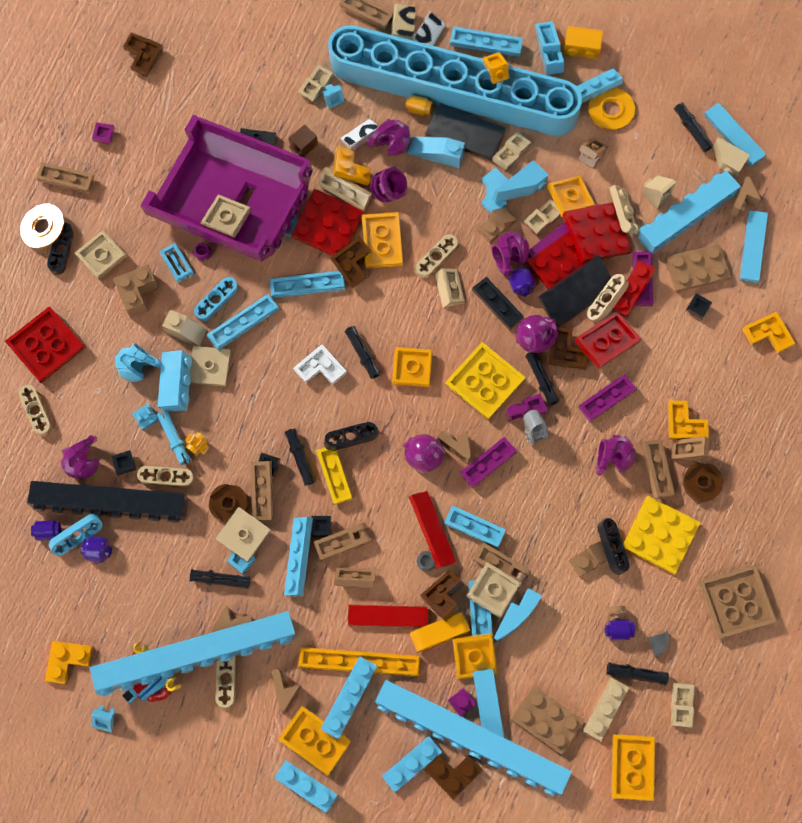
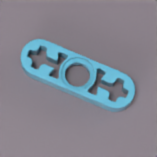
(215, 291)
(61, 538)

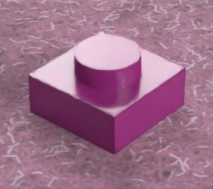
(103, 133)
(535, 403)
(516, 412)
(461, 702)

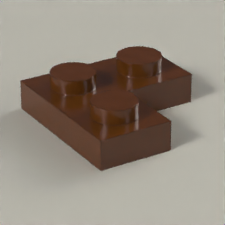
(146, 51)
(347, 260)
(564, 355)
(439, 594)
(451, 780)

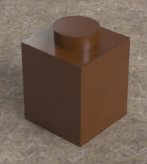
(303, 141)

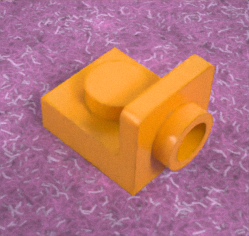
(497, 67)

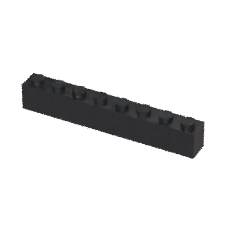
(107, 500)

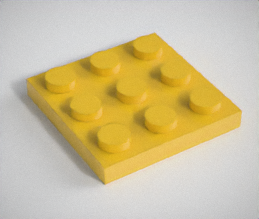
(485, 381)
(661, 535)

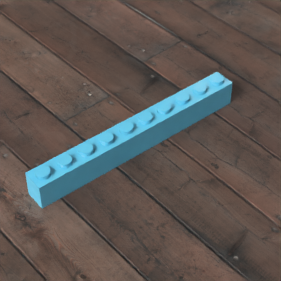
(192, 653)
(473, 737)

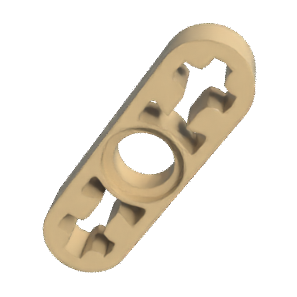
(449, 250)
(607, 290)
(28, 405)
(179, 472)
(219, 694)

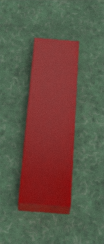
(432, 529)
(387, 616)

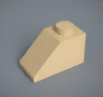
(729, 157)
(658, 190)
(184, 328)

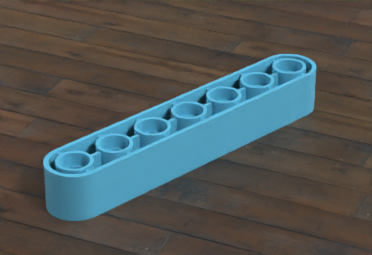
(359, 58)

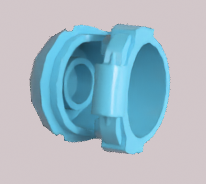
(131, 360)

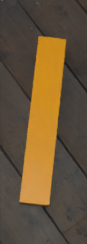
(345, 660)

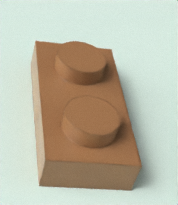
(354, 577)

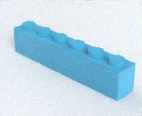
(688, 212)

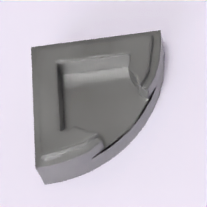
(659, 643)

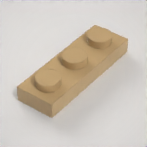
(344, 189)
(605, 709)

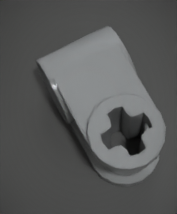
(535, 427)

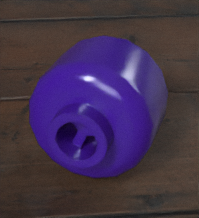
(522, 281)
(96, 549)

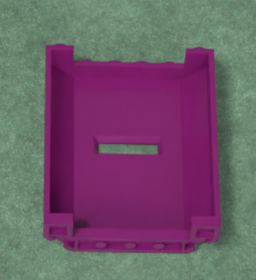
(227, 164)

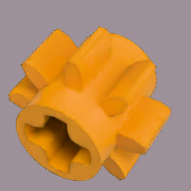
(197, 444)

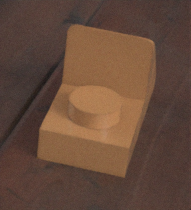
(591, 152)
(747, 195)
(499, 221)
(460, 448)
(691, 449)
(588, 559)
(225, 620)
(284, 695)

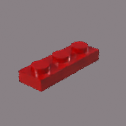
(637, 282)

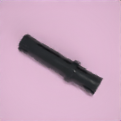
(689, 121)
(366, 358)
(546, 385)
(297, 450)
(196, 576)
(641, 674)

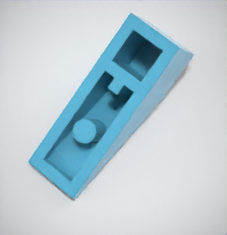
(438, 150)
(523, 183)

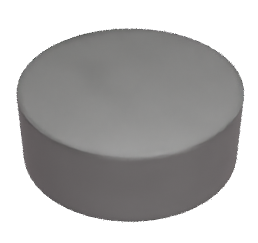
(425, 561)

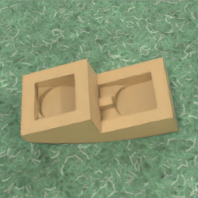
(316, 83)
(511, 151)
(543, 217)
(682, 704)

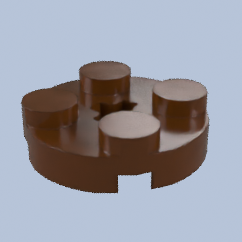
(229, 492)
(702, 493)

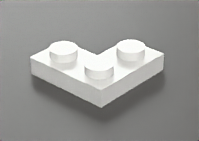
(320, 361)

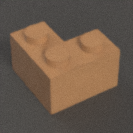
(132, 287)

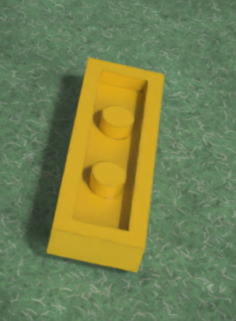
(334, 476)

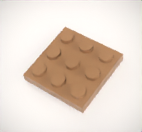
(737, 602)

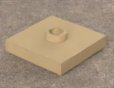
(225, 217)
(101, 255)
(209, 366)
(243, 534)
(493, 589)

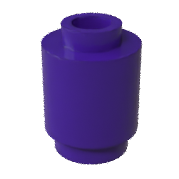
(45, 530)
(620, 630)

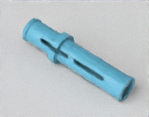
(177, 445)

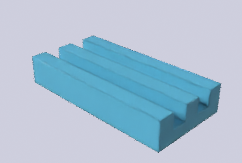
(183, 274)

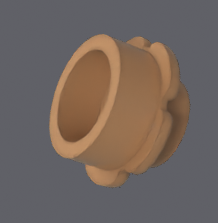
(617, 612)

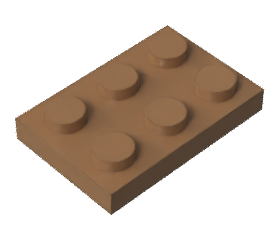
(697, 268)
(547, 720)

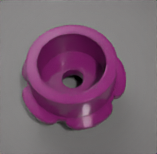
(199, 248)

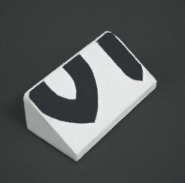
(429, 30)
(359, 135)

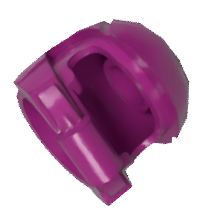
(391, 133)
(388, 185)
(508, 248)
(533, 335)
(615, 450)
(424, 453)
(75, 462)

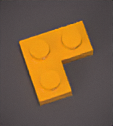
(346, 169)
(771, 328)
(681, 426)
(64, 655)

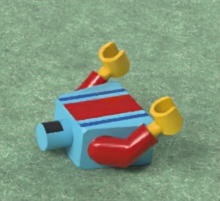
(152, 692)

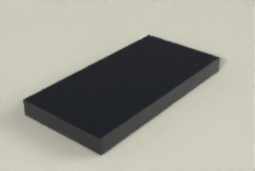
(478, 134)
(575, 291)

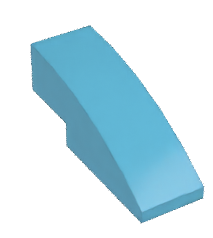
(549, 48)
(517, 615)

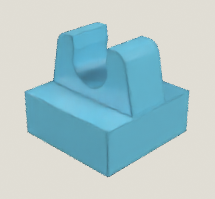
(333, 96)
(145, 417)
(103, 720)

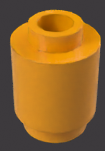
(419, 105)

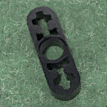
(63, 256)
(356, 430)
(606, 529)

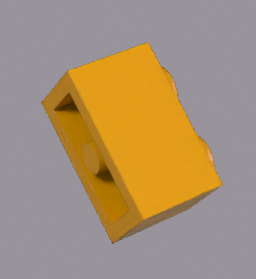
(583, 42)

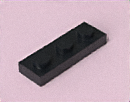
(497, 303)

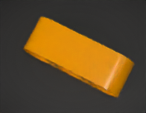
(440, 632)

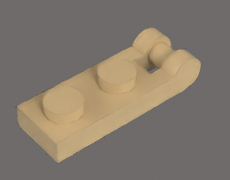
(624, 210)

